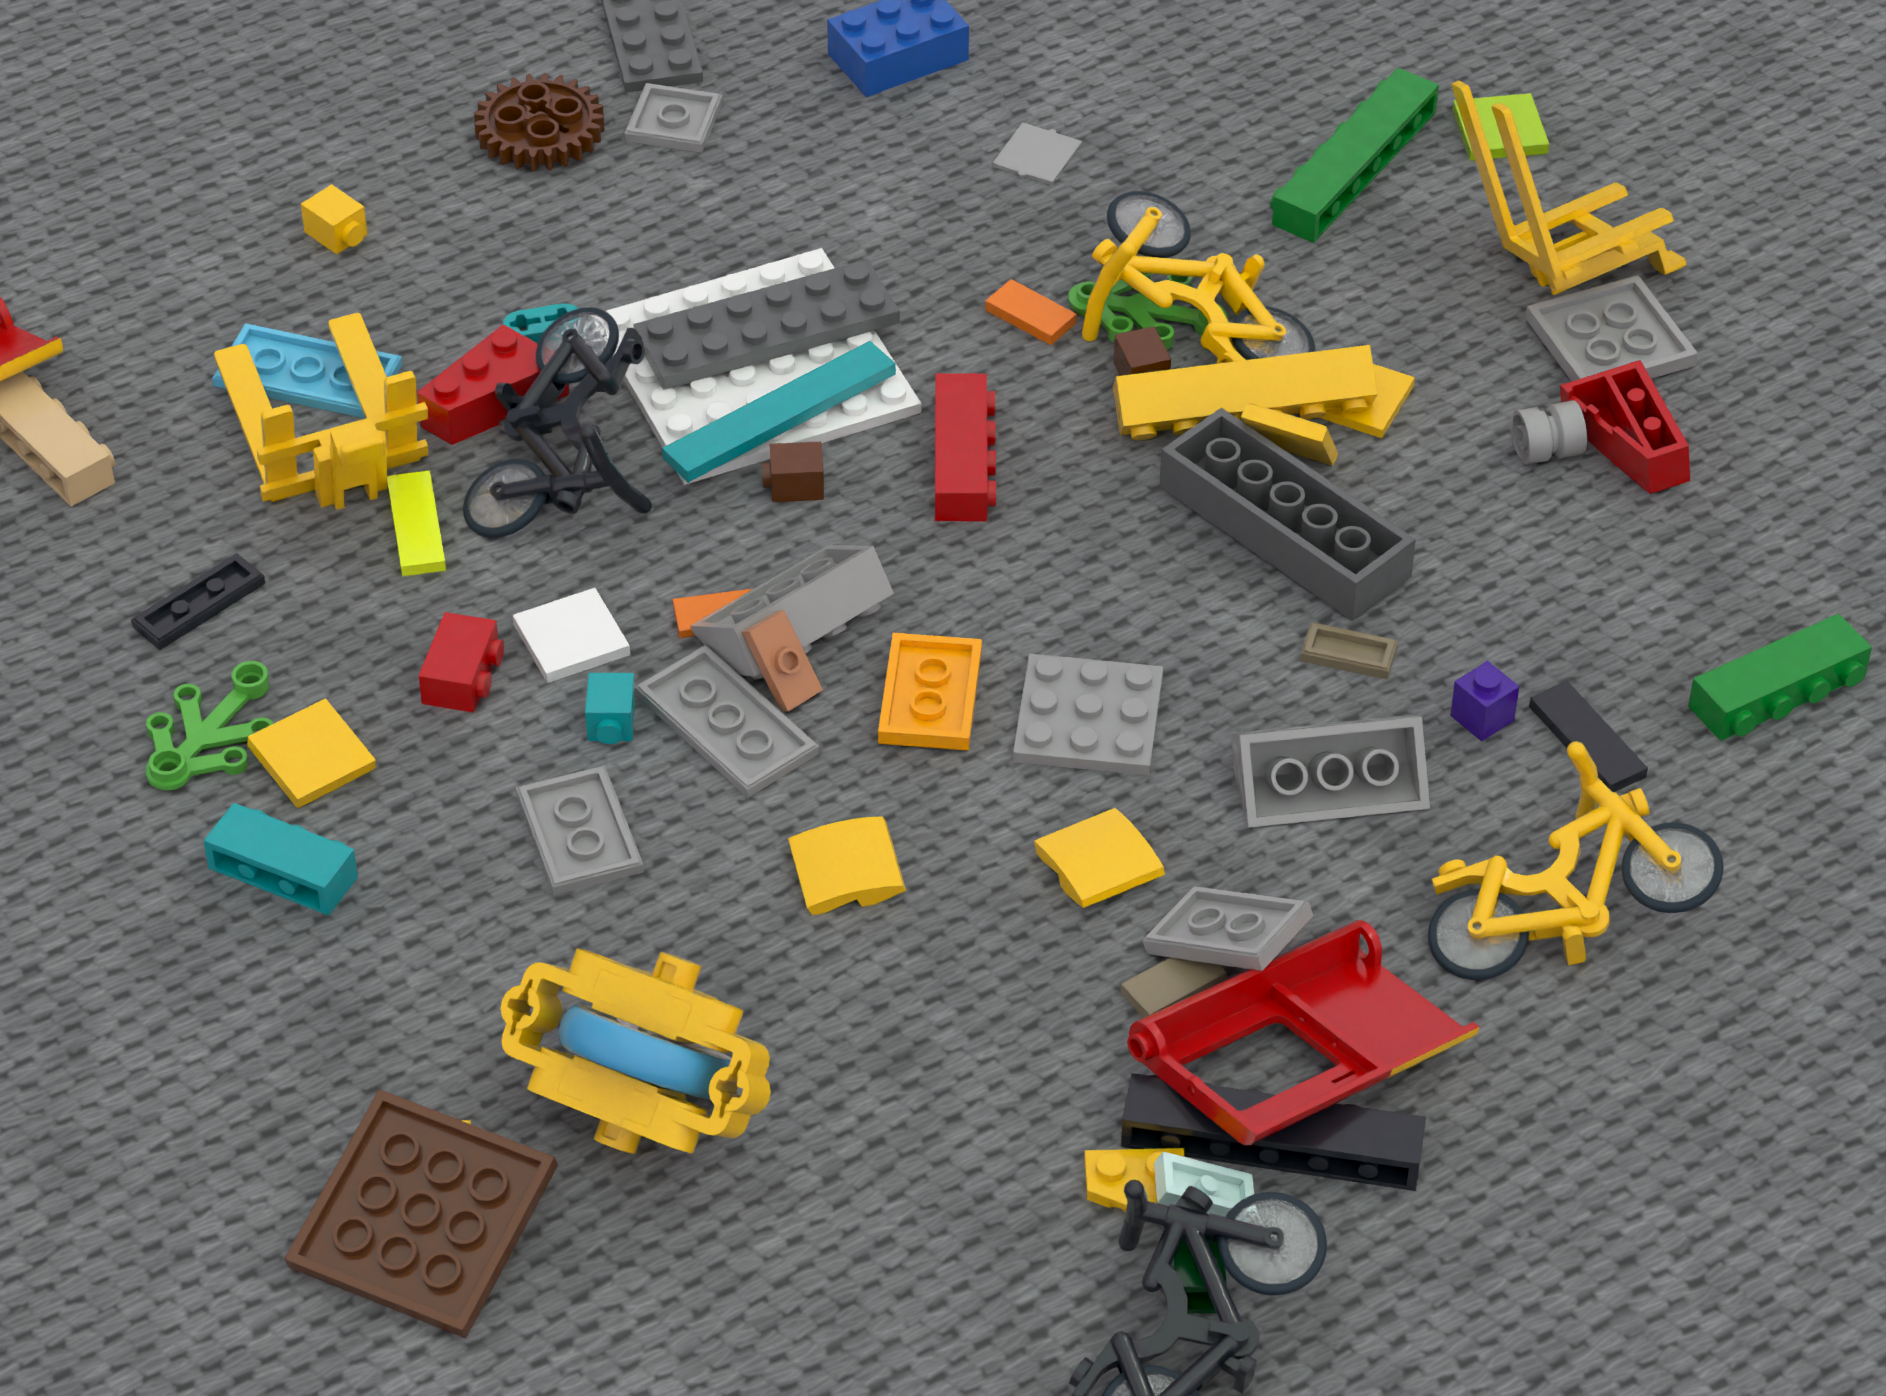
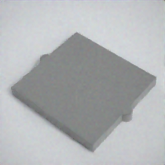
(1037, 153)

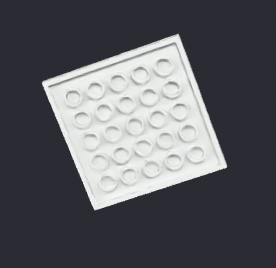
(692, 405)

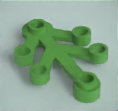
(1139, 310)
(205, 734)

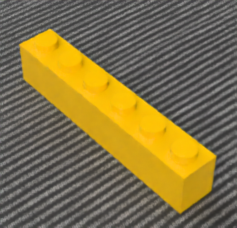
(1284, 383)

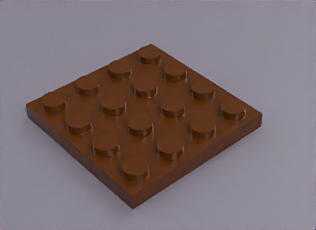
(421, 1213)

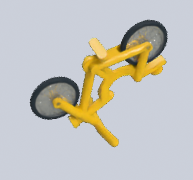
(1160, 230)
(1663, 868)

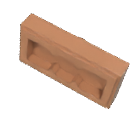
(782, 661)

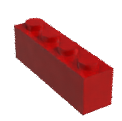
(961, 447)

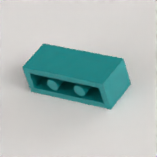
(281, 858)

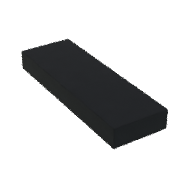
(198, 601)
(1575, 720)

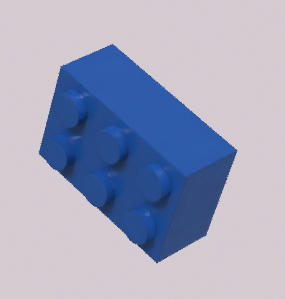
(897, 42)

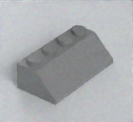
(814, 594)
(1331, 770)

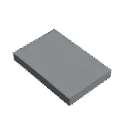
(579, 830)
(1228, 928)

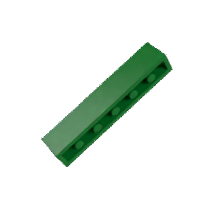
(1354, 155)

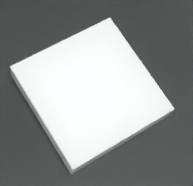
(571, 635)

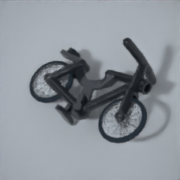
(514, 490)
(1266, 1245)

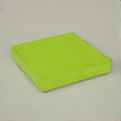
(1526, 120)

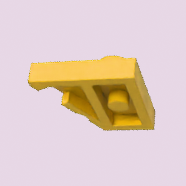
(1111, 1169)

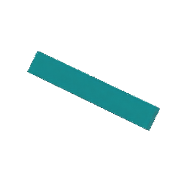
(778, 411)

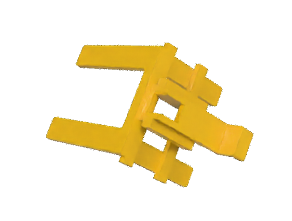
(1581, 255)
(343, 454)

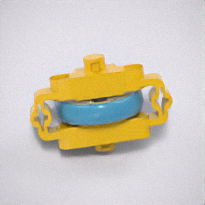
(637, 1050)

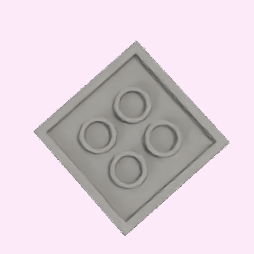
(1610, 329)
(1088, 714)

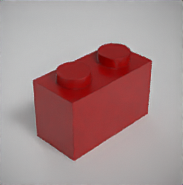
(460, 662)

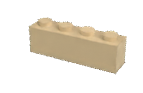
(52, 441)

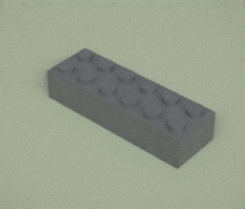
(1287, 513)

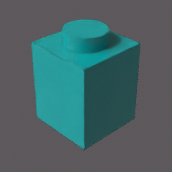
(610, 707)

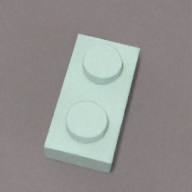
(1221, 1184)

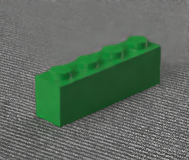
(1780, 677)

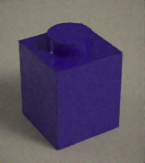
(1484, 700)

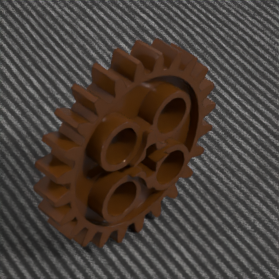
(539, 122)

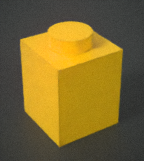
(334, 219)

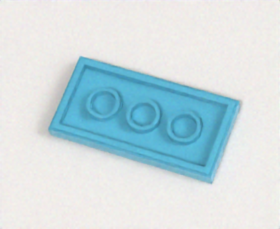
(304, 369)

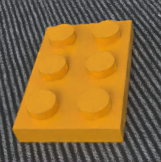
(930, 691)

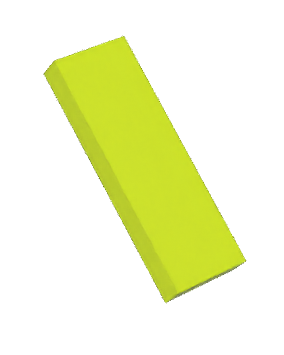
(416, 523)

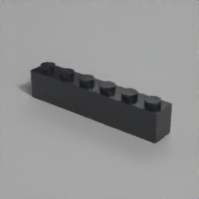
(1333, 1143)

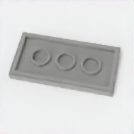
(727, 721)

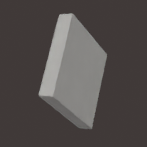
(673, 117)

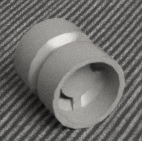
(1554, 431)

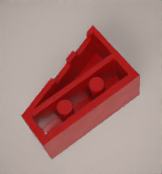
(463, 396)
(1632, 425)

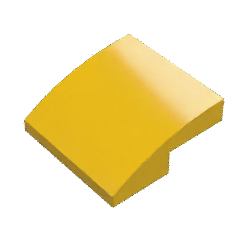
(1099, 857)
(846, 864)

